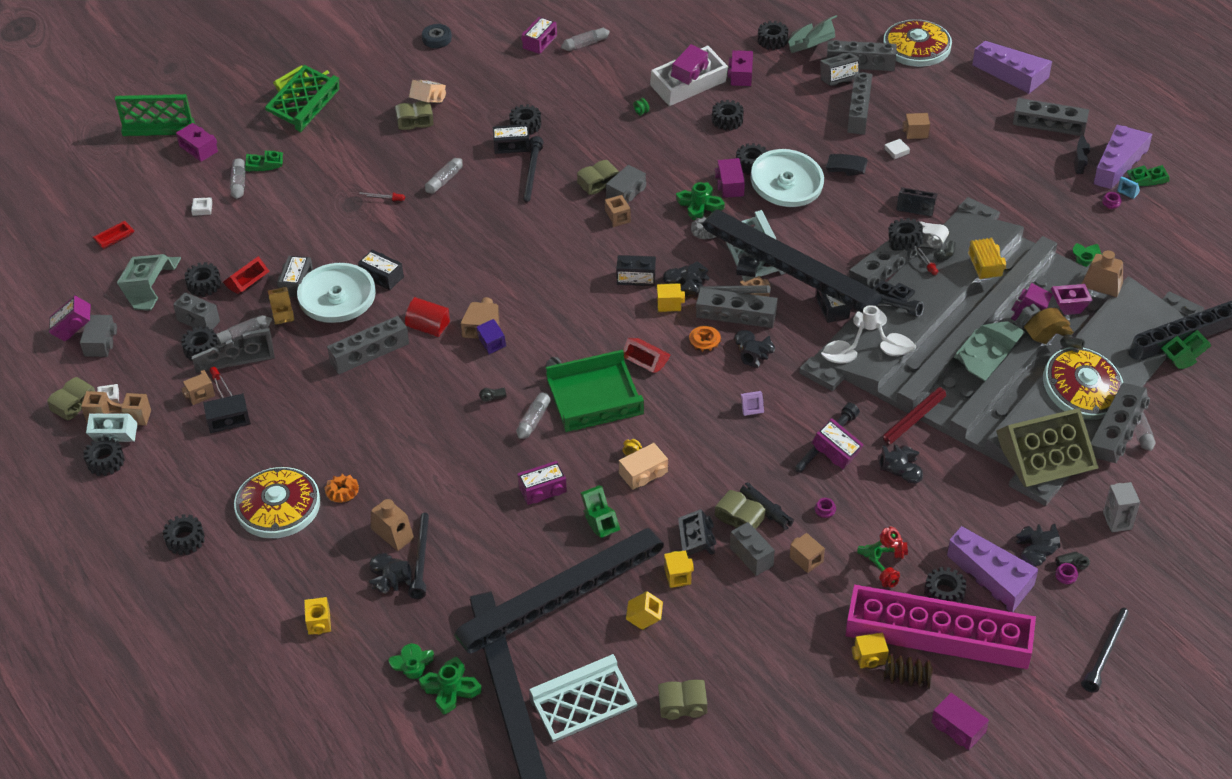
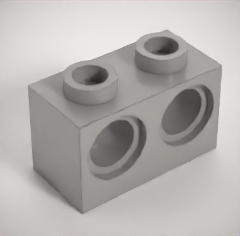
(1121, 507)

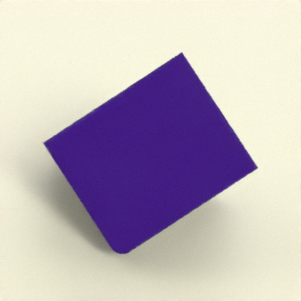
(491, 336)

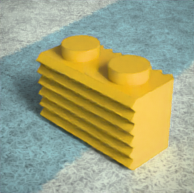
(986, 258)

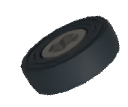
(436, 36)

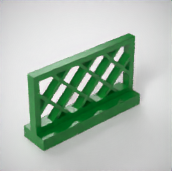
(314, 102)
(156, 125)

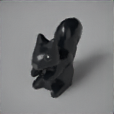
(688, 275)
(751, 349)
(897, 463)
(1042, 544)
(392, 572)

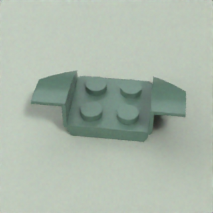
(808, 36)
(141, 275)
(988, 348)

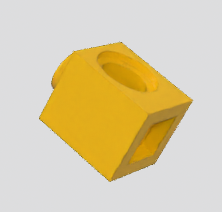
(317, 616)

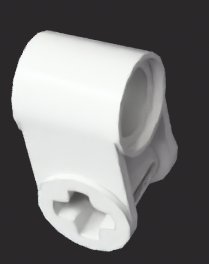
(934, 235)

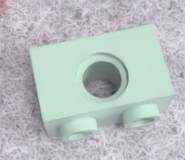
(116, 426)

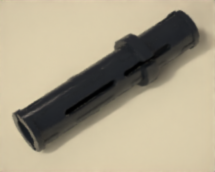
(772, 510)

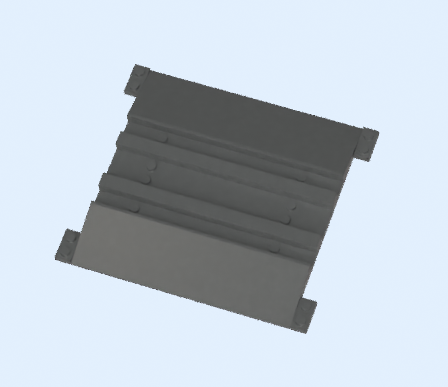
(959, 304)

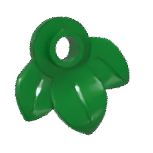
(1085, 255)
(412, 660)

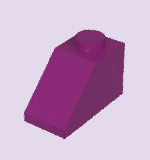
(1072, 298)

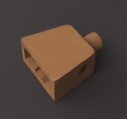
(1105, 274)
(478, 314)
(387, 519)

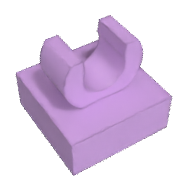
(752, 403)

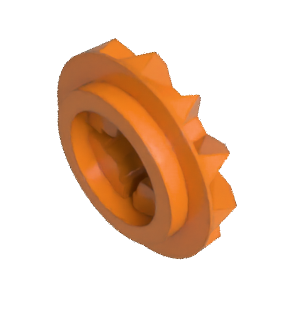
(702, 333)
(344, 494)

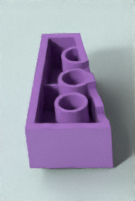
(1121, 153)
(992, 567)

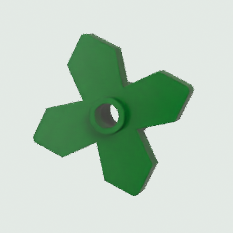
(699, 199)
(449, 685)

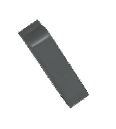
(1026, 315)

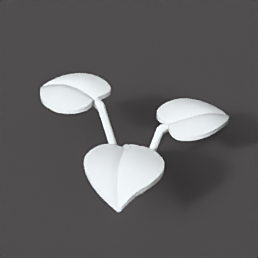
(872, 318)

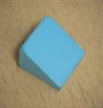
(1128, 187)

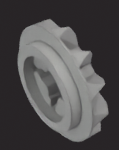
(697, 229)

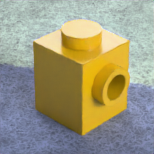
(669, 297)
(678, 568)
(644, 610)
(870, 650)

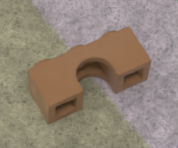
(134, 404)

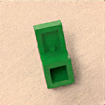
(1185, 352)
(597, 513)

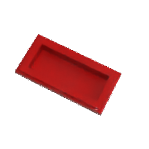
(114, 234)

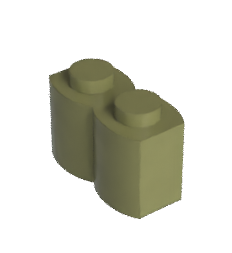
(414, 115)
(595, 177)
(68, 400)
(737, 510)
(682, 699)

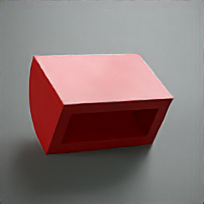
(246, 276)
(427, 317)
(645, 354)

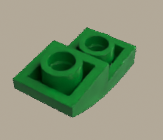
(270, 161)
(1149, 177)

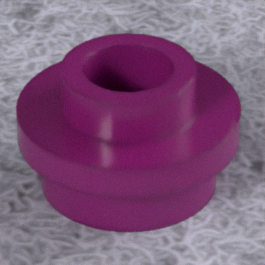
(1111, 200)
(825, 508)
(1070, 571)

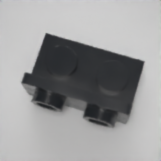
(916, 201)
(696, 533)

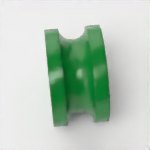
(641, 106)

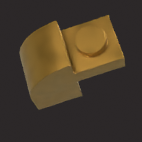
(281, 305)
(1047, 324)

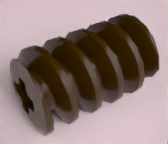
(908, 671)

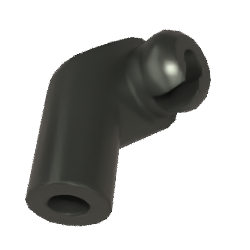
(942, 255)
(1072, 342)
(488, 394)
(1074, 558)

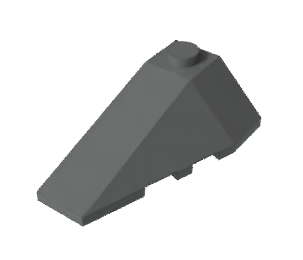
(244, 349)

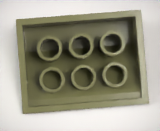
(1048, 447)

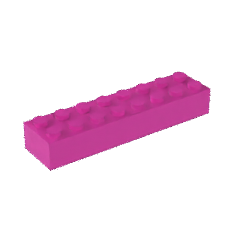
(942, 626)

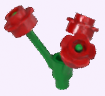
(893, 543)

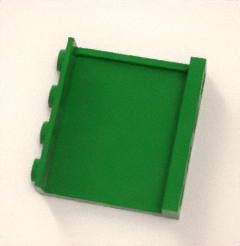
(593, 391)

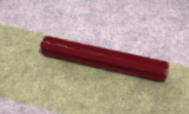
(914, 415)

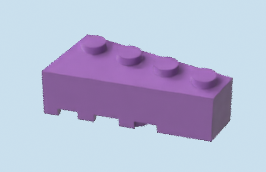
(1012, 66)

